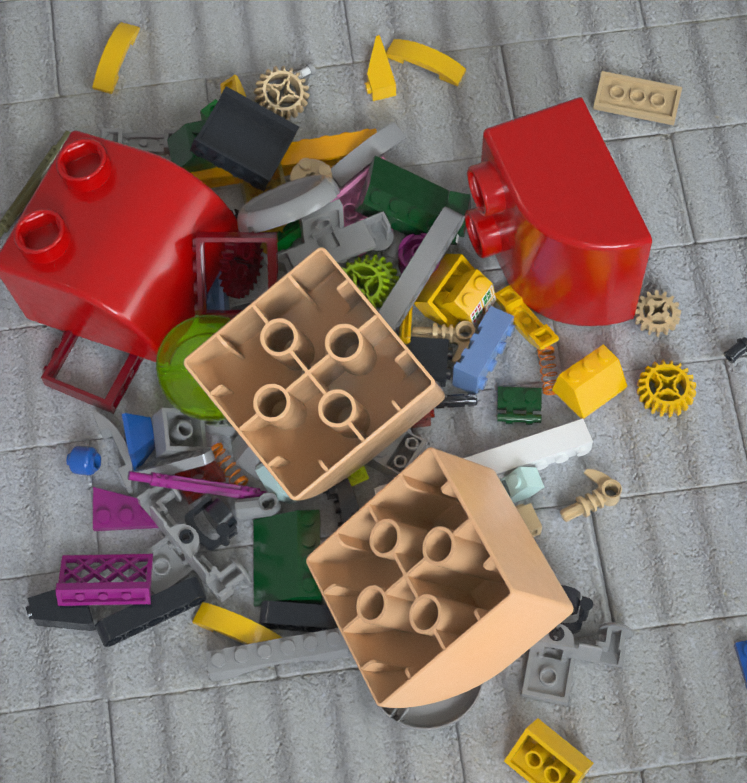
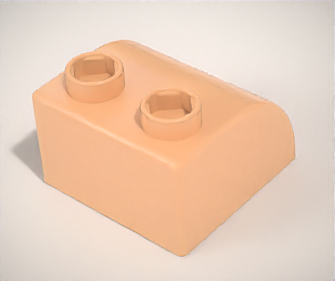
(313, 378)
(437, 582)

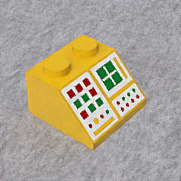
(471, 297)

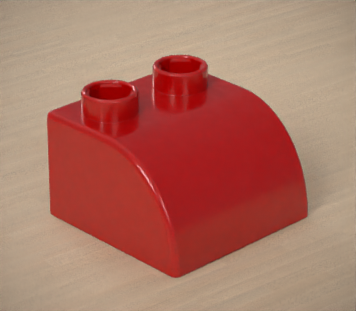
(559, 217)
(113, 245)

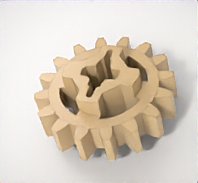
(659, 321)

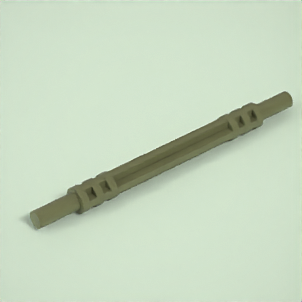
(30, 187)

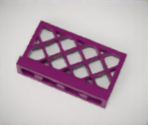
(105, 591)

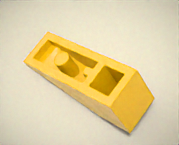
(379, 76)

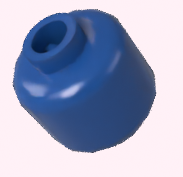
(83, 460)

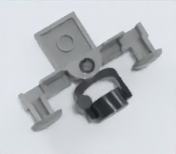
(168, 566)
(552, 678)

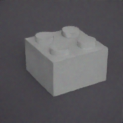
(177, 433)

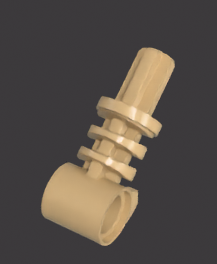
(451, 333)
(597, 499)

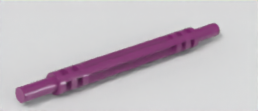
(196, 485)

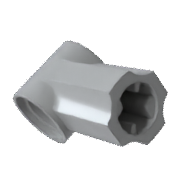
(256, 507)

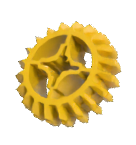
(675, 401)

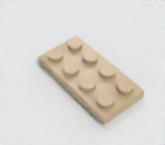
(637, 98)

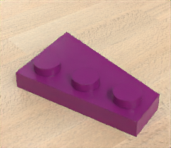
(118, 512)

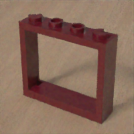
(199, 264)
(114, 395)

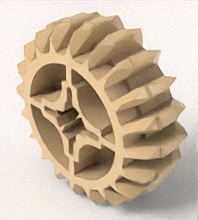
(274, 91)

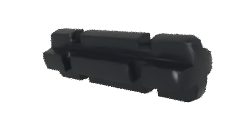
(458, 400)

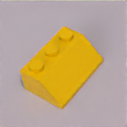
(439, 287)
(591, 382)
(547, 757)

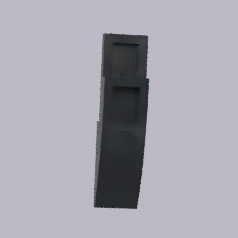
(345, 502)

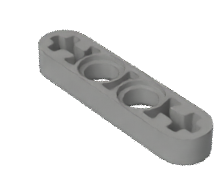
(179, 463)

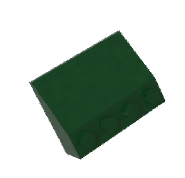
(404, 197)
(280, 557)

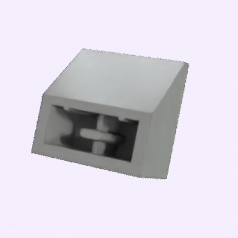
(398, 454)

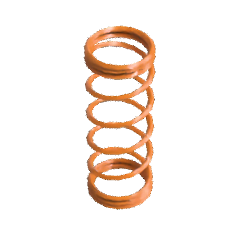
(545, 354)
(216, 453)

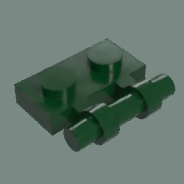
(519, 399)

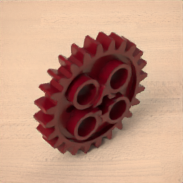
(242, 273)

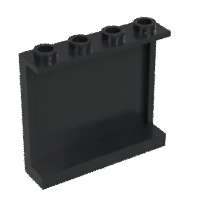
(244, 139)

